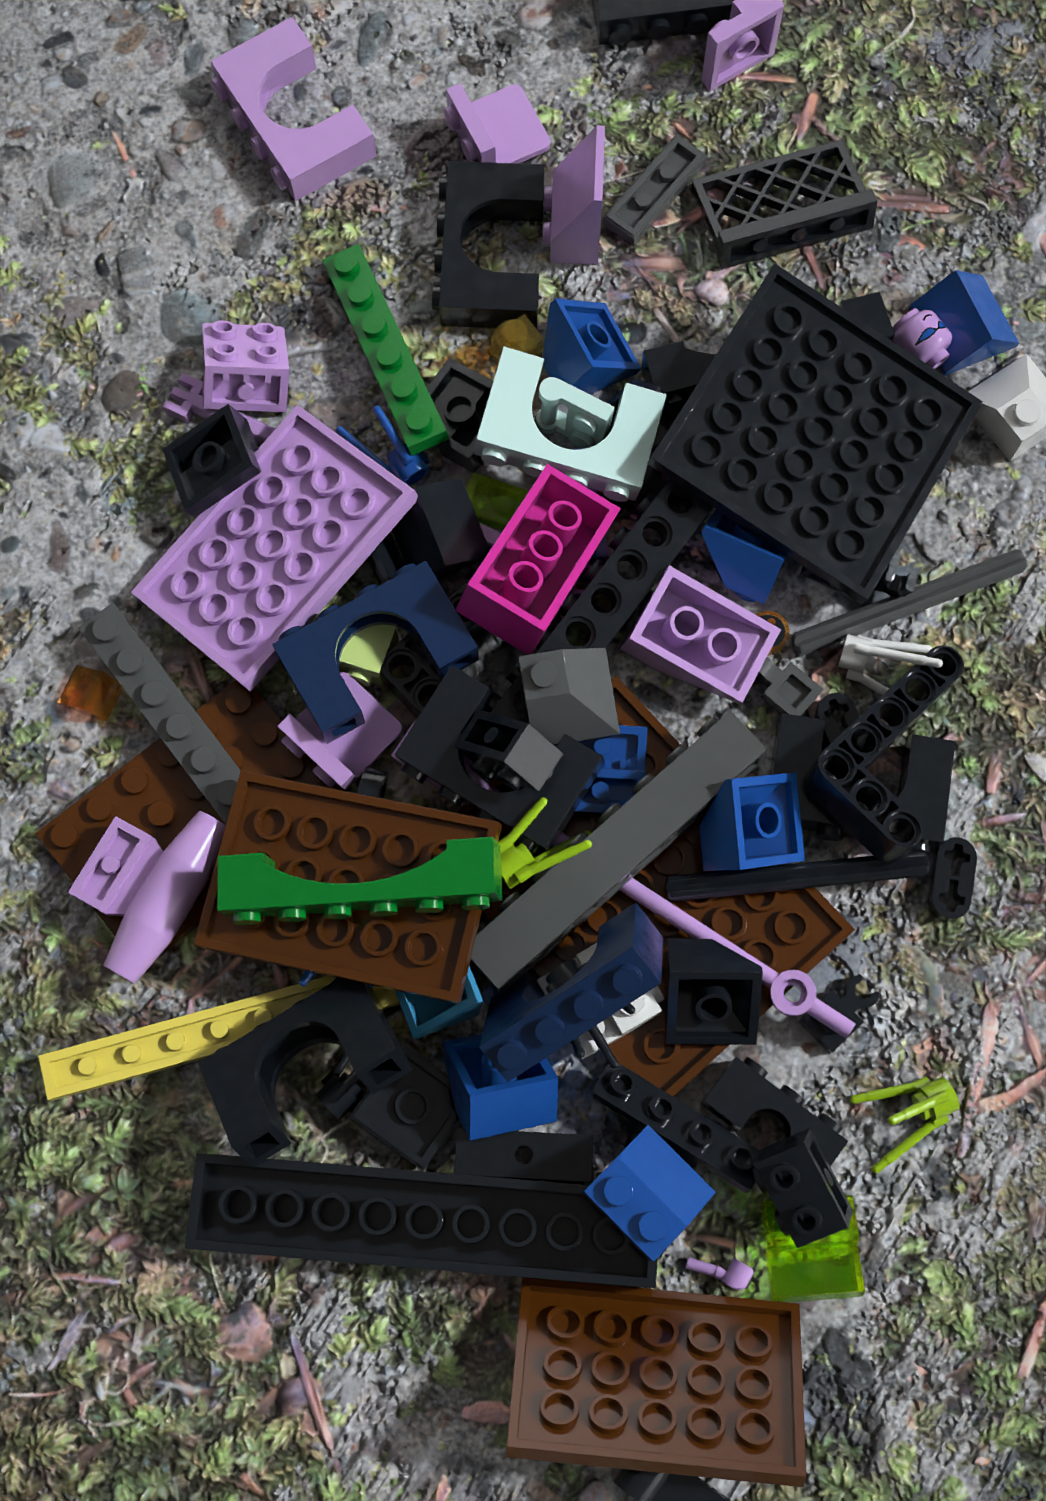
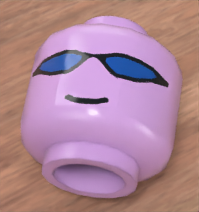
(923, 336)

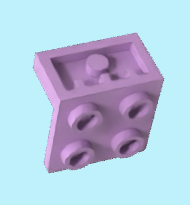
(245, 366)

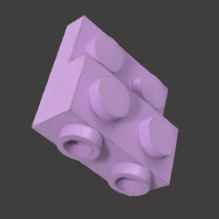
(741, 41)

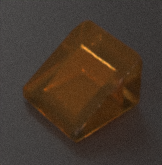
(91, 693)

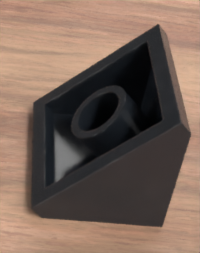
(441, 529)

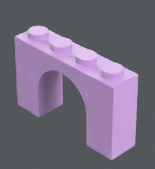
(299, 157)

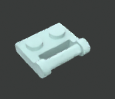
(587, 417)

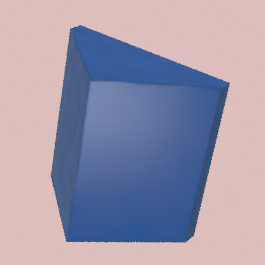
(972, 317)

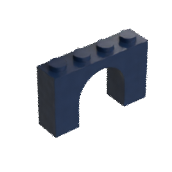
(407, 601)
(529, 1027)

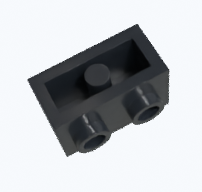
(508, 751)
(802, 1188)

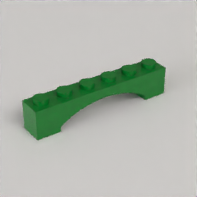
(461, 874)

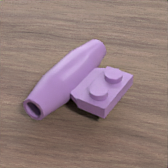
(147, 886)

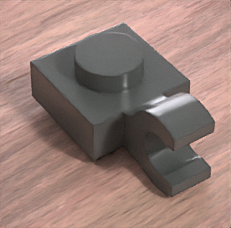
(789, 689)

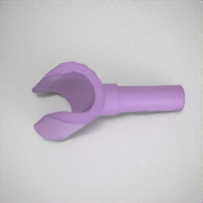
(736, 1275)

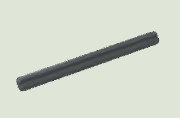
(897, 607)

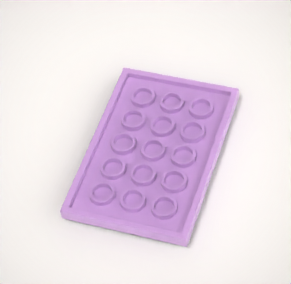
(275, 546)

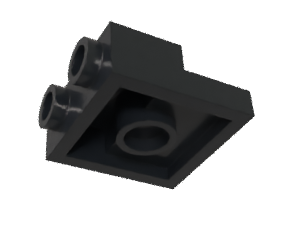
(461, 403)
(212, 459)

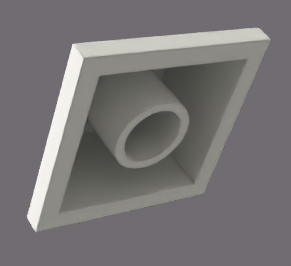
(1013, 407)

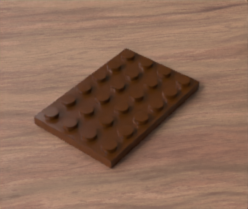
(162, 798)
(347, 839)
(658, 1382)

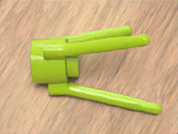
(519, 864)
(932, 1102)

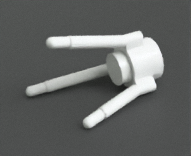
(861, 654)

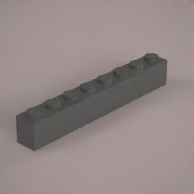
(620, 849)

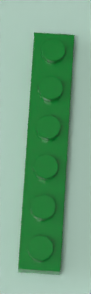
(386, 350)

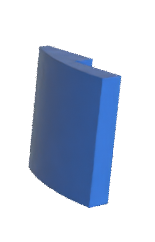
(622, 770)

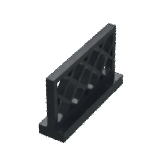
(794, 225)

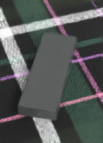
(654, 190)

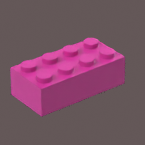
(537, 559)

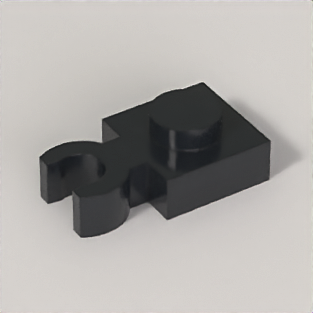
(846, 1006)

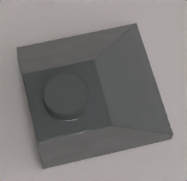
(569, 694)

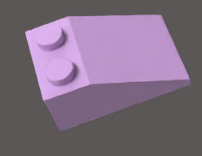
(576, 203)
(700, 637)

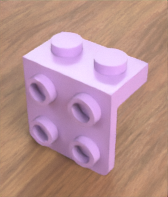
(496, 126)
(350, 754)

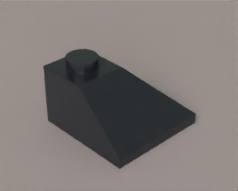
(710, 994)

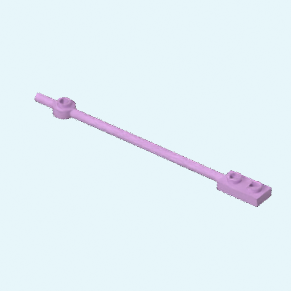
(697, 930)

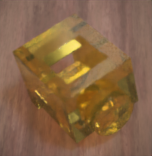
(517, 335)

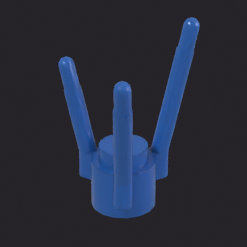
(402, 465)

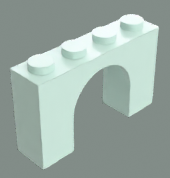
(512, 437)

